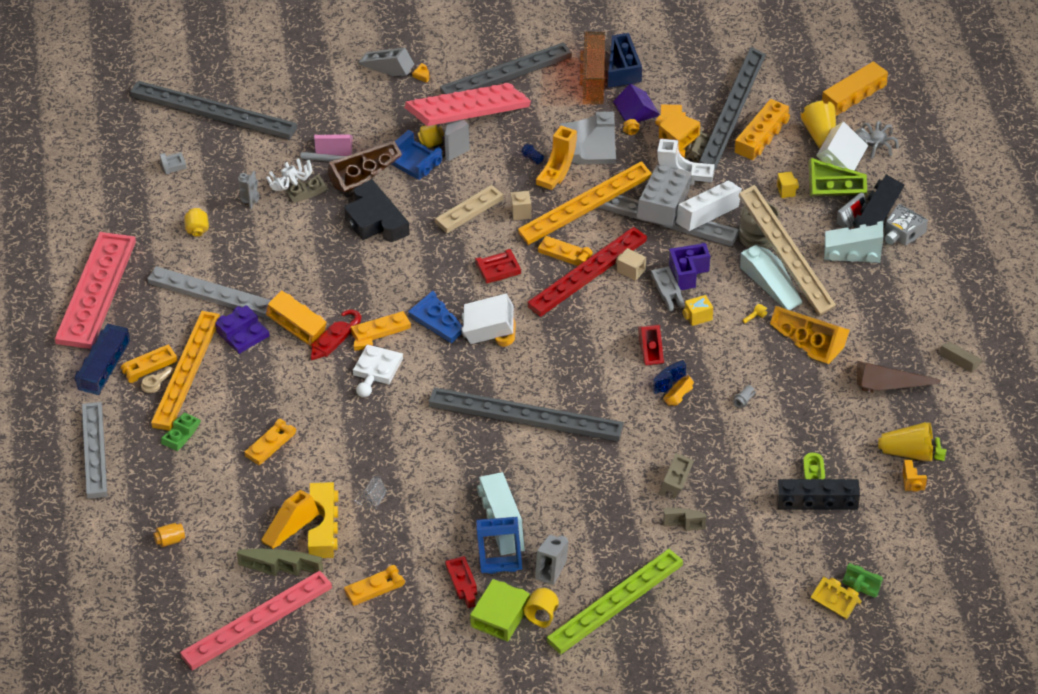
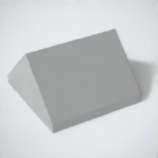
(456, 139)

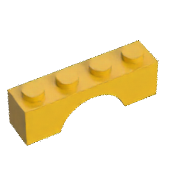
(321, 539)

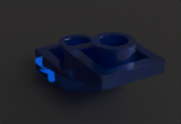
(664, 379)

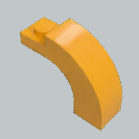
(560, 159)

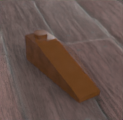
(362, 166)

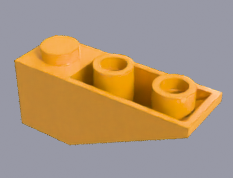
(291, 517)

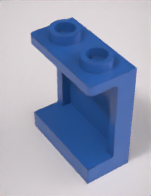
(416, 158)

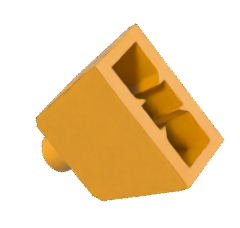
(678, 128)

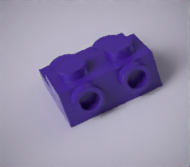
(241, 329)

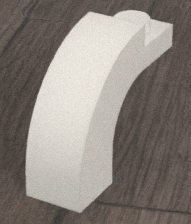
(669, 155)

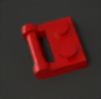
(498, 266)

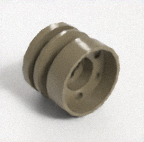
(749, 231)

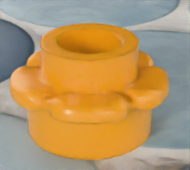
(631, 127)

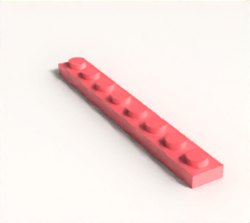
(255, 620)

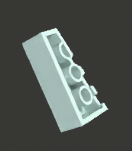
(500, 504)

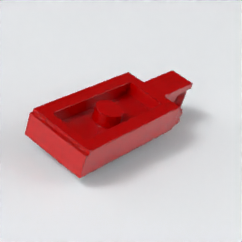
(462, 580)

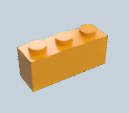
(296, 317)

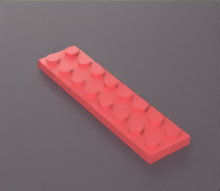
(467, 104)
(95, 290)

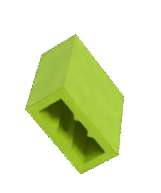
(499, 610)

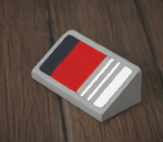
(848, 213)

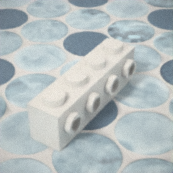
(708, 205)

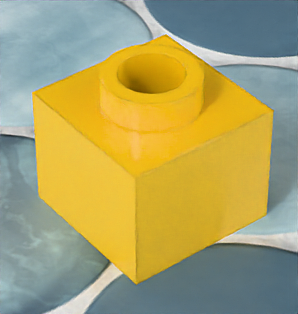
(787, 184)

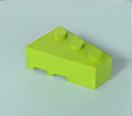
(832, 180)

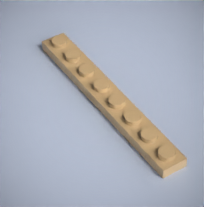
(787, 250)

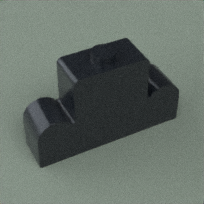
(375, 213)

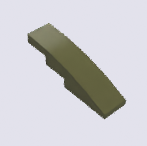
(273, 560)

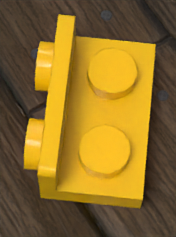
(836, 598)

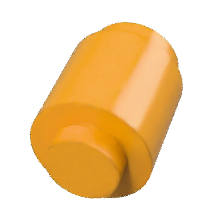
(169, 534)

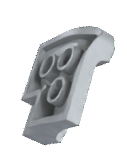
(594, 139)

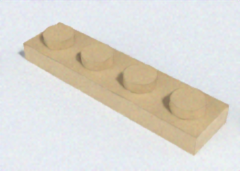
(469, 209)

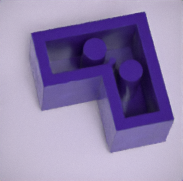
(687, 263)

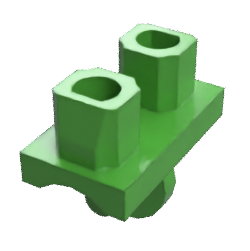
(862, 580)

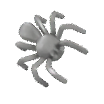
(877, 138)

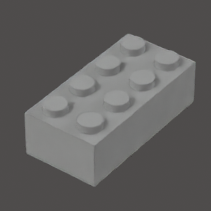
(663, 194)

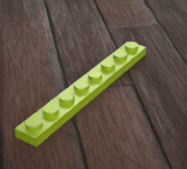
(614, 601)

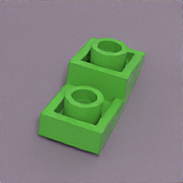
(182, 430)

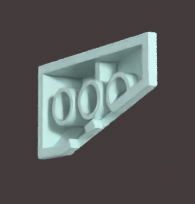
(770, 275)

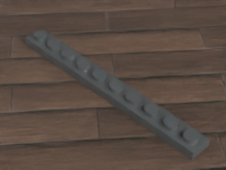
(732, 107)
(214, 110)
(526, 414)

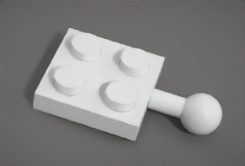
(376, 365)

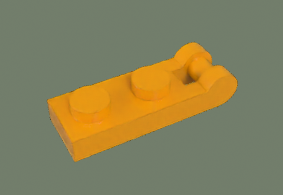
(564, 251)
(148, 363)
(270, 442)
(374, 585)

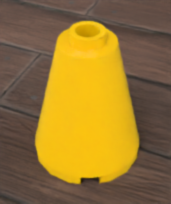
(819, 120)
(909, 442)

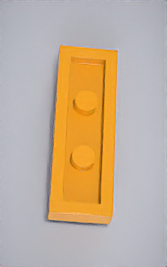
(381, 327)

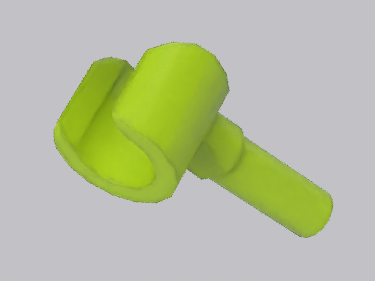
(939, 452)

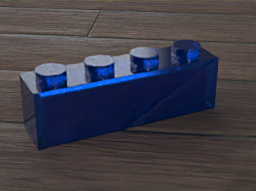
(102, 359)

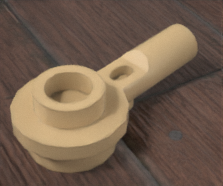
(152, 383)

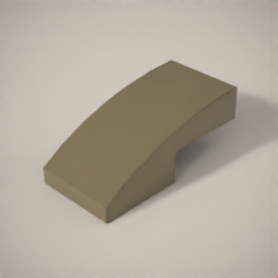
(680, 516)

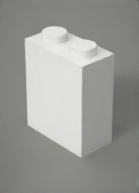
(842, 147)
(488, 319)

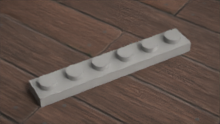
(94, 450)

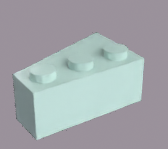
(854, 245)

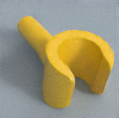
(758, 310)

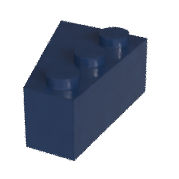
(624, 62)

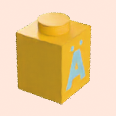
(698, 310)

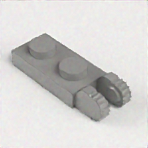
(667, 287)

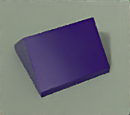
(635, 104)

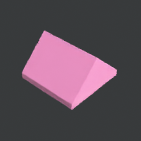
(333, 144)

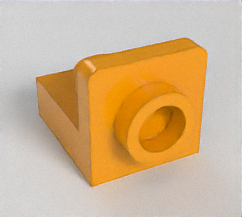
(911, 480)

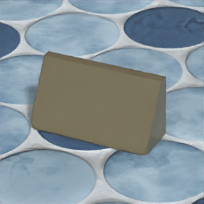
(960, 356)

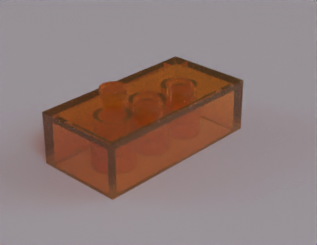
(593, 67)

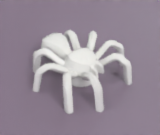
(289, 175)

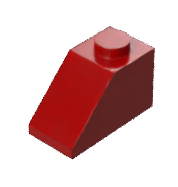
(651, 344)

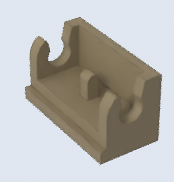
(676, 475)

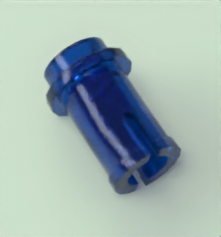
(532, 153)

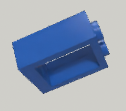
(496, 527)

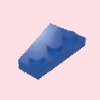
(435, 317)

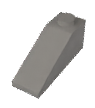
(390, 61)

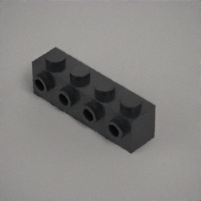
(879, 202)
(818, 494)

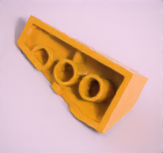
(818, 338)

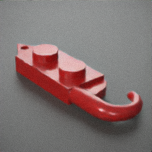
(334, 336)

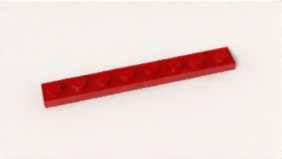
(585, 272)

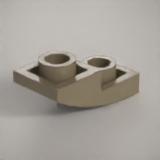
(307, 190)

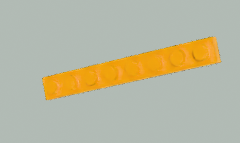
(584, 203)
(185, 371)

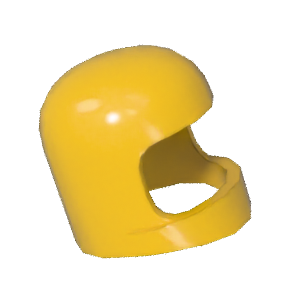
(541, 599)

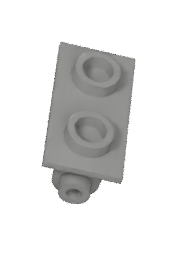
(248, 188)

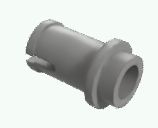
(741, 399)

